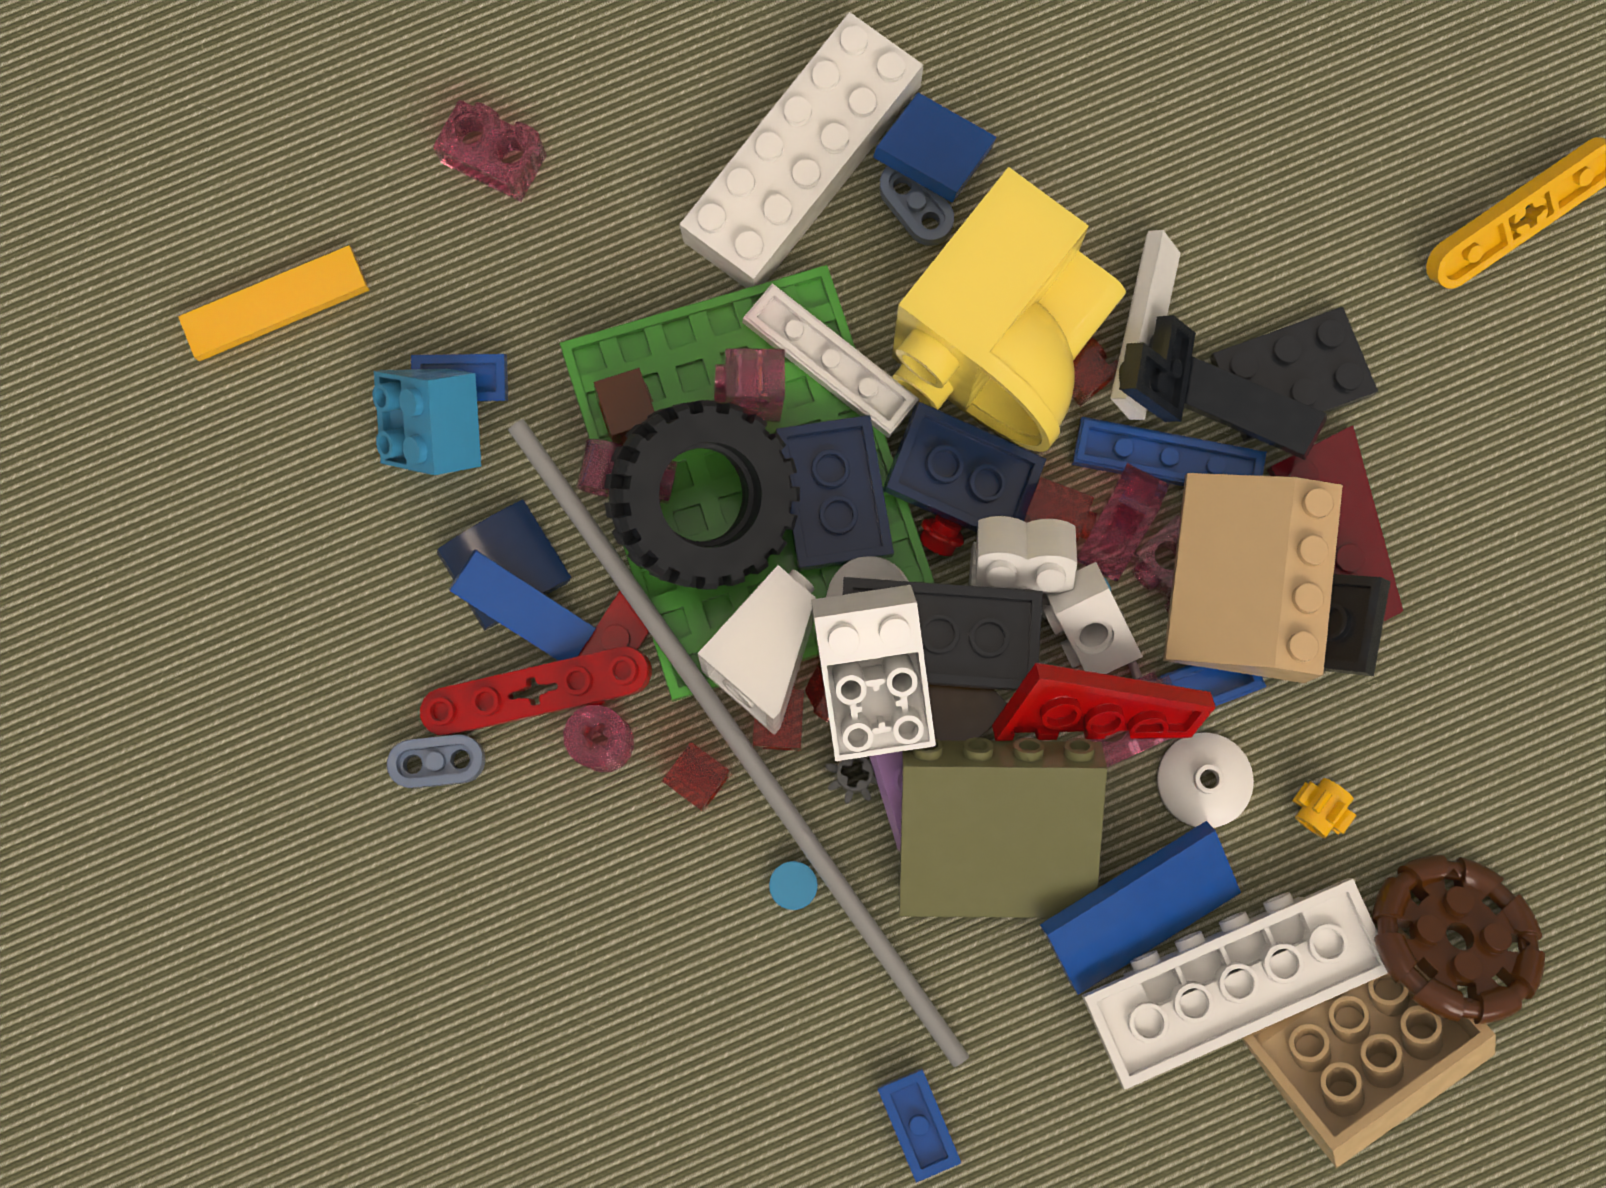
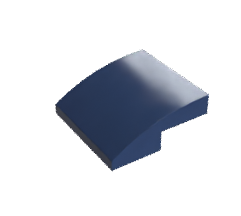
(513, 542)

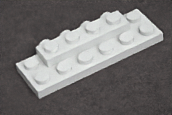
(1234, 980)

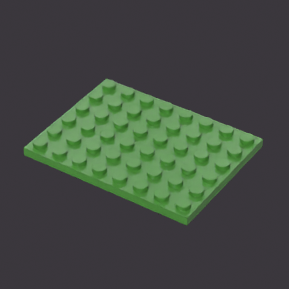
(678, 366)

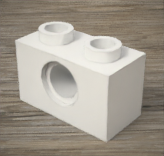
(1092, 624)

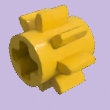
(1324, 808)

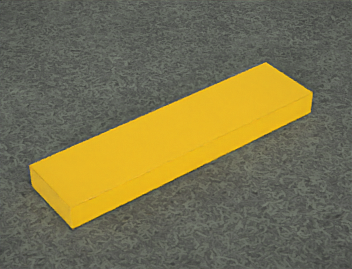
(273, 303)

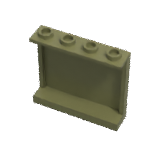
(1000, 827)

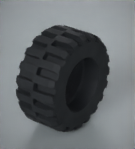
(763, 480)

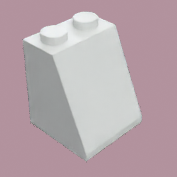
(763, 646)

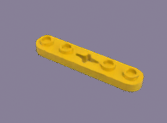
(1500, 227)

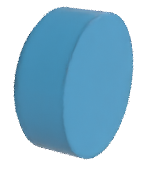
(793, 885)

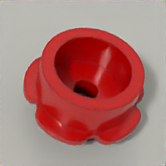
(941, 535)

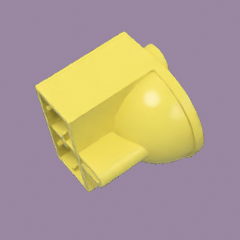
(1005, 315)

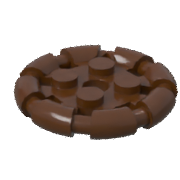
(1484, 933)

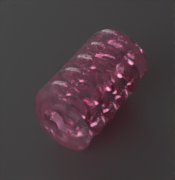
(599, 719)

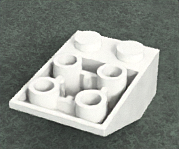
(873, 672)

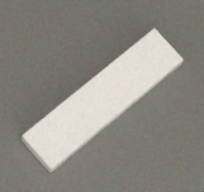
(1149, 300)
(830, 360)

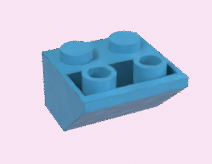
(427, 419)

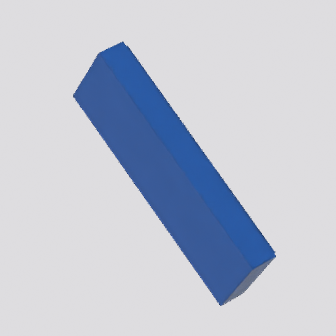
(521, 607)

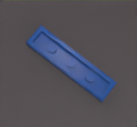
(1161, 454)

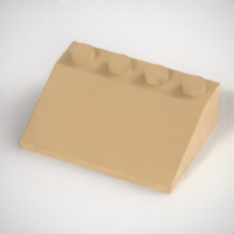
(1254, 575)
(1366, 1062)

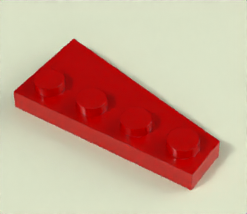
(1099, 705)

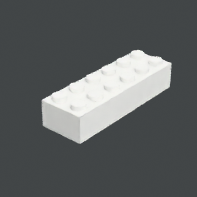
(802, 152)

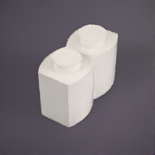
(1026, 554)

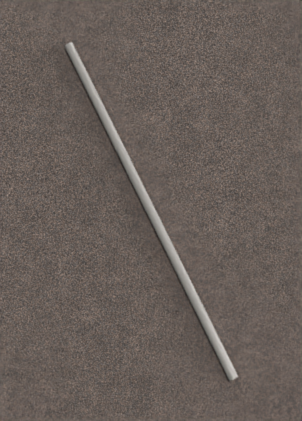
(738, 743)

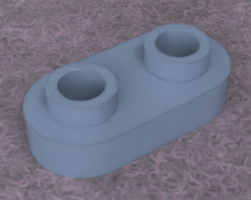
(915, 207)
(437, 761)

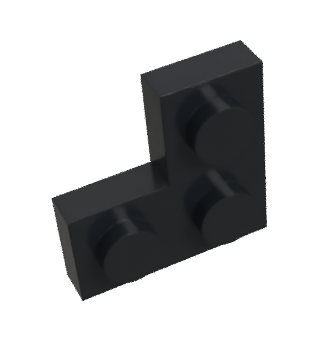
(1160, 372)

